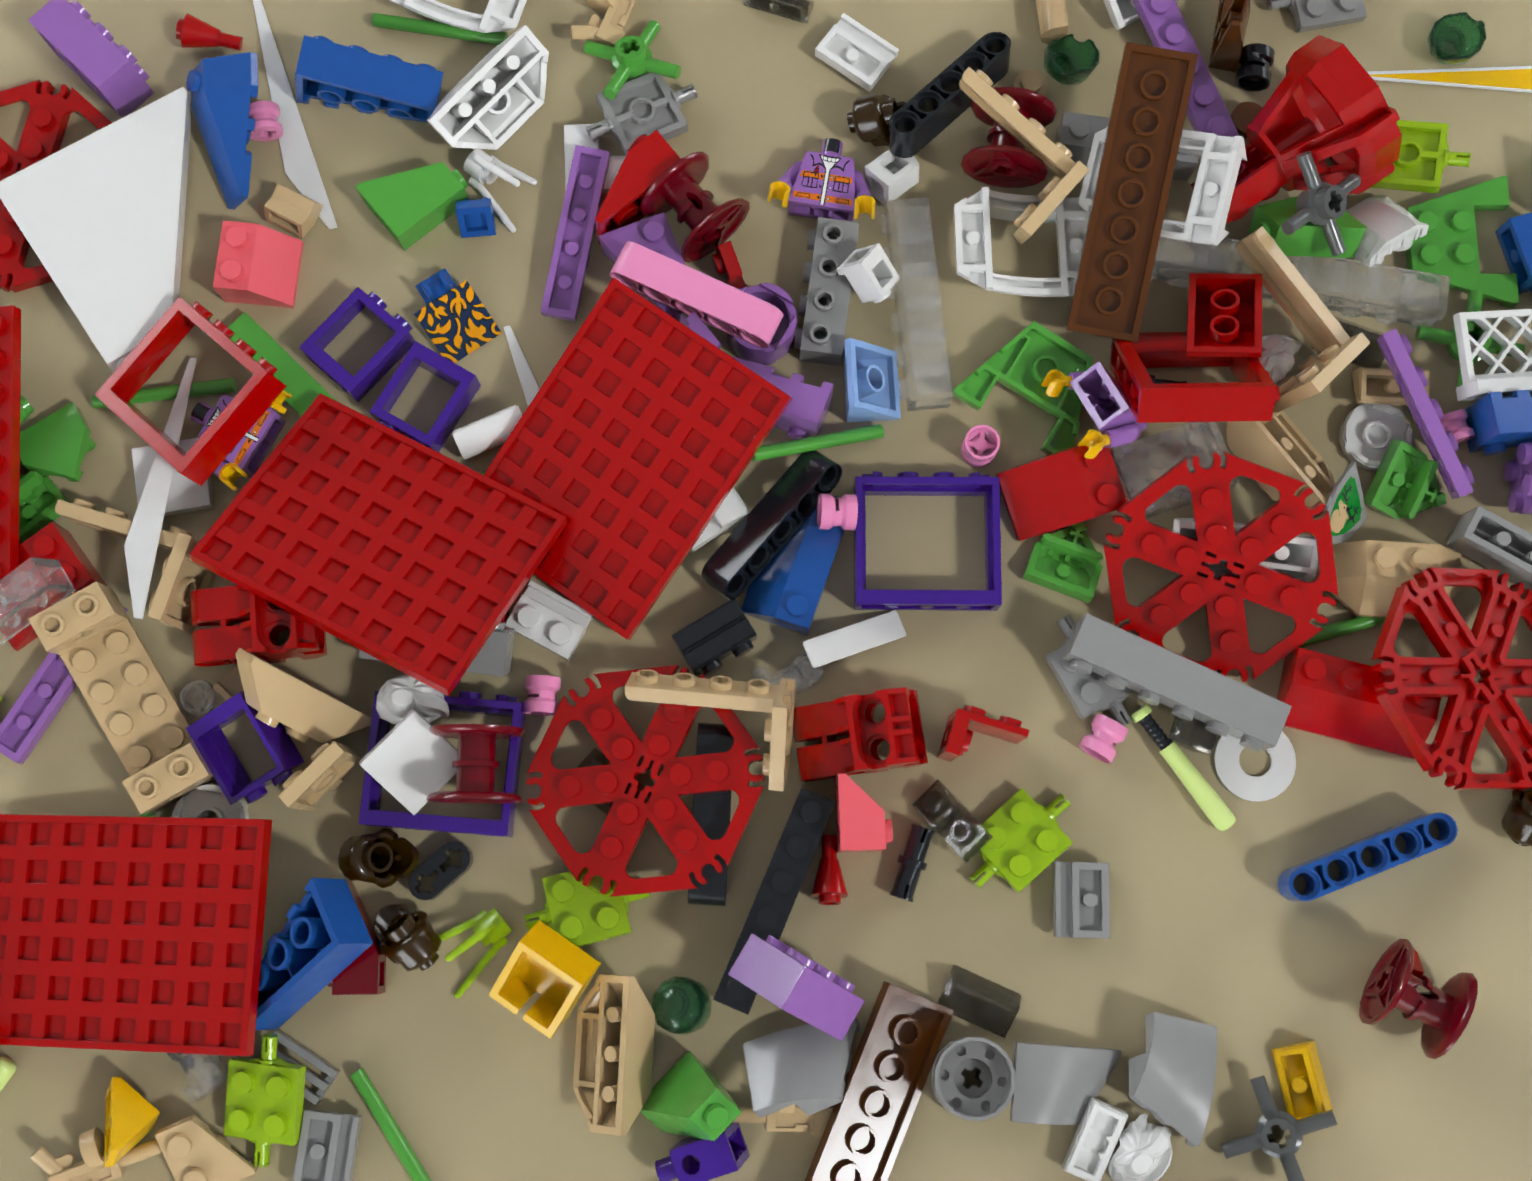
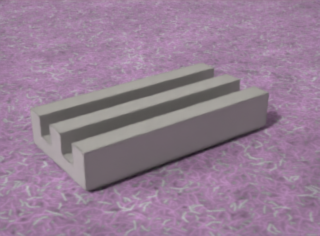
(312, 1058)

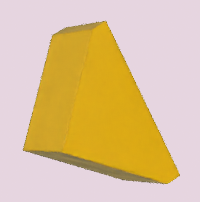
(126, 1120)

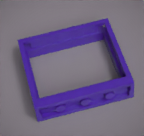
(939, 485)
(467, 703)

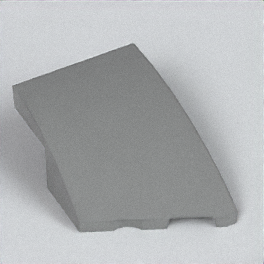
(798, 1069)
(1176, 1073)
(1058, 1081)

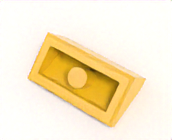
(1301, 1079)

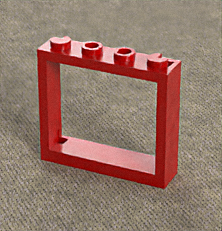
(1244, 400)
(230, 424)

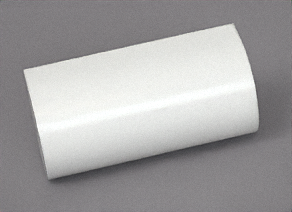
(486, 432)

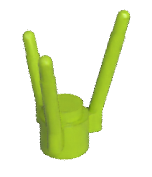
(490, 929)

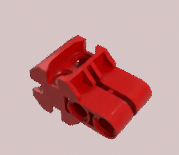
(257, 629)
(859, 752)

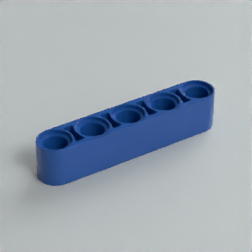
(1383, 851)

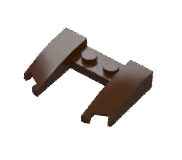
(1229, 34)

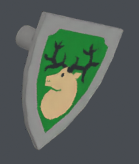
(1346, 505)

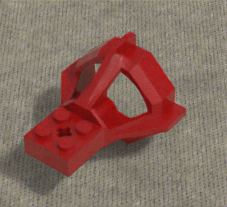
(1322, 108)

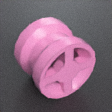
(266, 121)
(1456, 424)

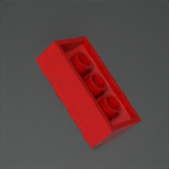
(1340, 702)

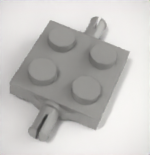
(1321, 14)
(641, 109)
(1084, 691)

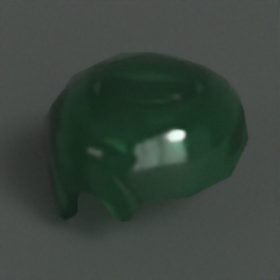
(1456, 38)
(1070, 60)
(681, 1005)

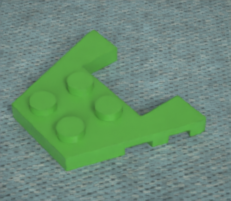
(1452, 240)
(1022, 368)

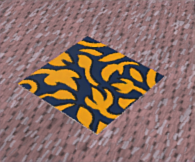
(457, 322)

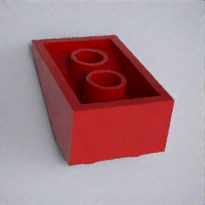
(640, 168)
(1224, 315)
(1060, 490)
(56, 544)

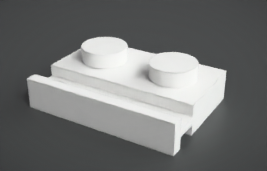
(856, 52)
(549, 620)

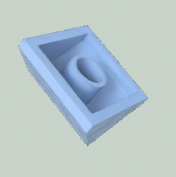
(870, 382)

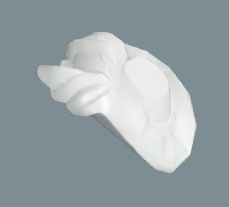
(1278, 355)
(403, 694)
(1142, 1152)

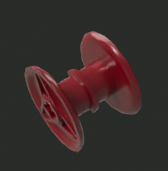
(1005, 160)
(680, 190)
(475, 763)
(1442, 1010)

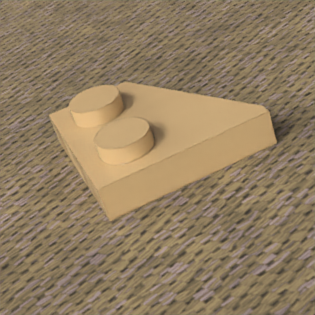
(200, 1154)

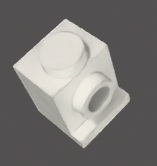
(891, 176)
(870, 273)

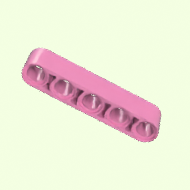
(698, 293)

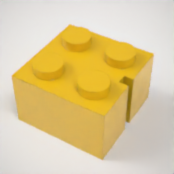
(552, 968)

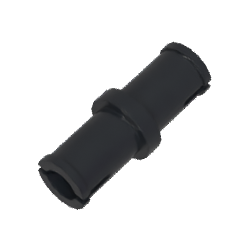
(912, 862)

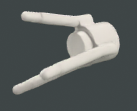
(486, 170)

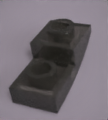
(952, 820)

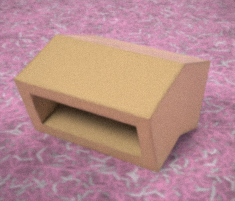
(292, 211)

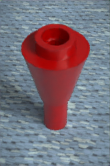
(199, 34)
(829, 881)

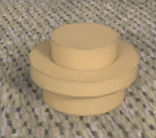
(1031, 80)

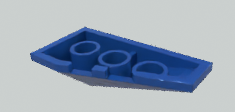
(221, 106)
(795, 578)

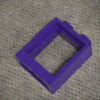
(379, 364)
(465, 381)
(224, 762)

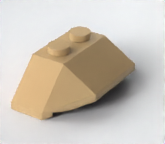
(1283, 449)
(1374, 569)
(295, 703)
(613, 1054)

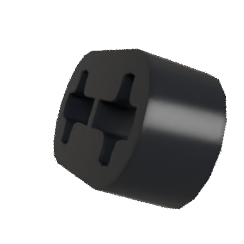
(435, 864)

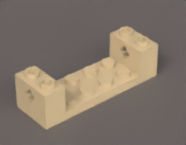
(125, 695)

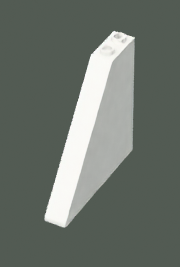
(112, 221)

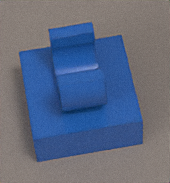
(476, 217)
(435, 286)

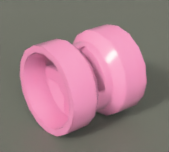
(982, 439)
(837, 511)
(541, 695)
(1105, 735)

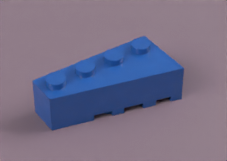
(365, 80)
(1500, 422)
(310, 951)

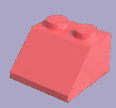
(257, 265)
(859, 819)

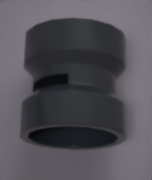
(1255, 65)

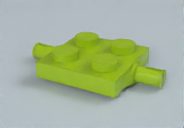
(1422, 158)
(1022, 841)
(582, 911)
(264, 1100)

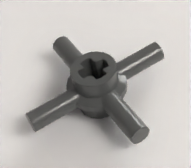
(1321, 203)
(1271, 1117)

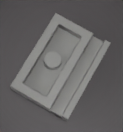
(1081, 900)
(327, 1146)

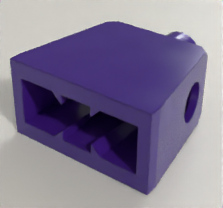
(714, 1157)

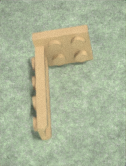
(1031, 136)
(1308, 314)
(180, 576)
(724, 693)
(323, 762)

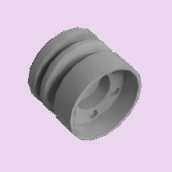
(994, 1074)

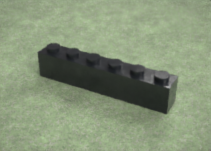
(779, 887)

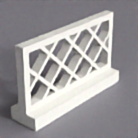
(1478, 386)

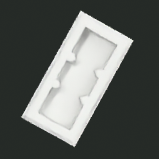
(1094, 1140)

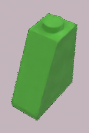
(414, 200)
(1309, 239)
(691, 1101)

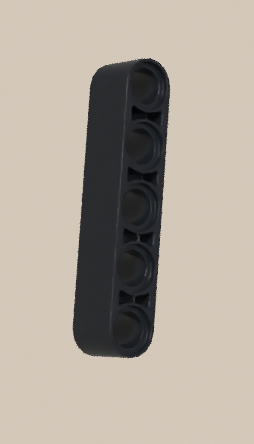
(942, 98)
(771, 524)
(713, 815)

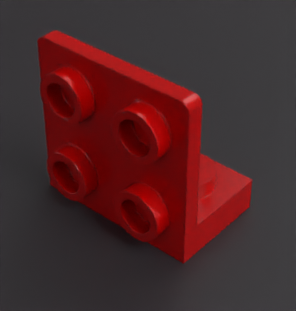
(964, 721)

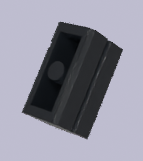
(715, 638)

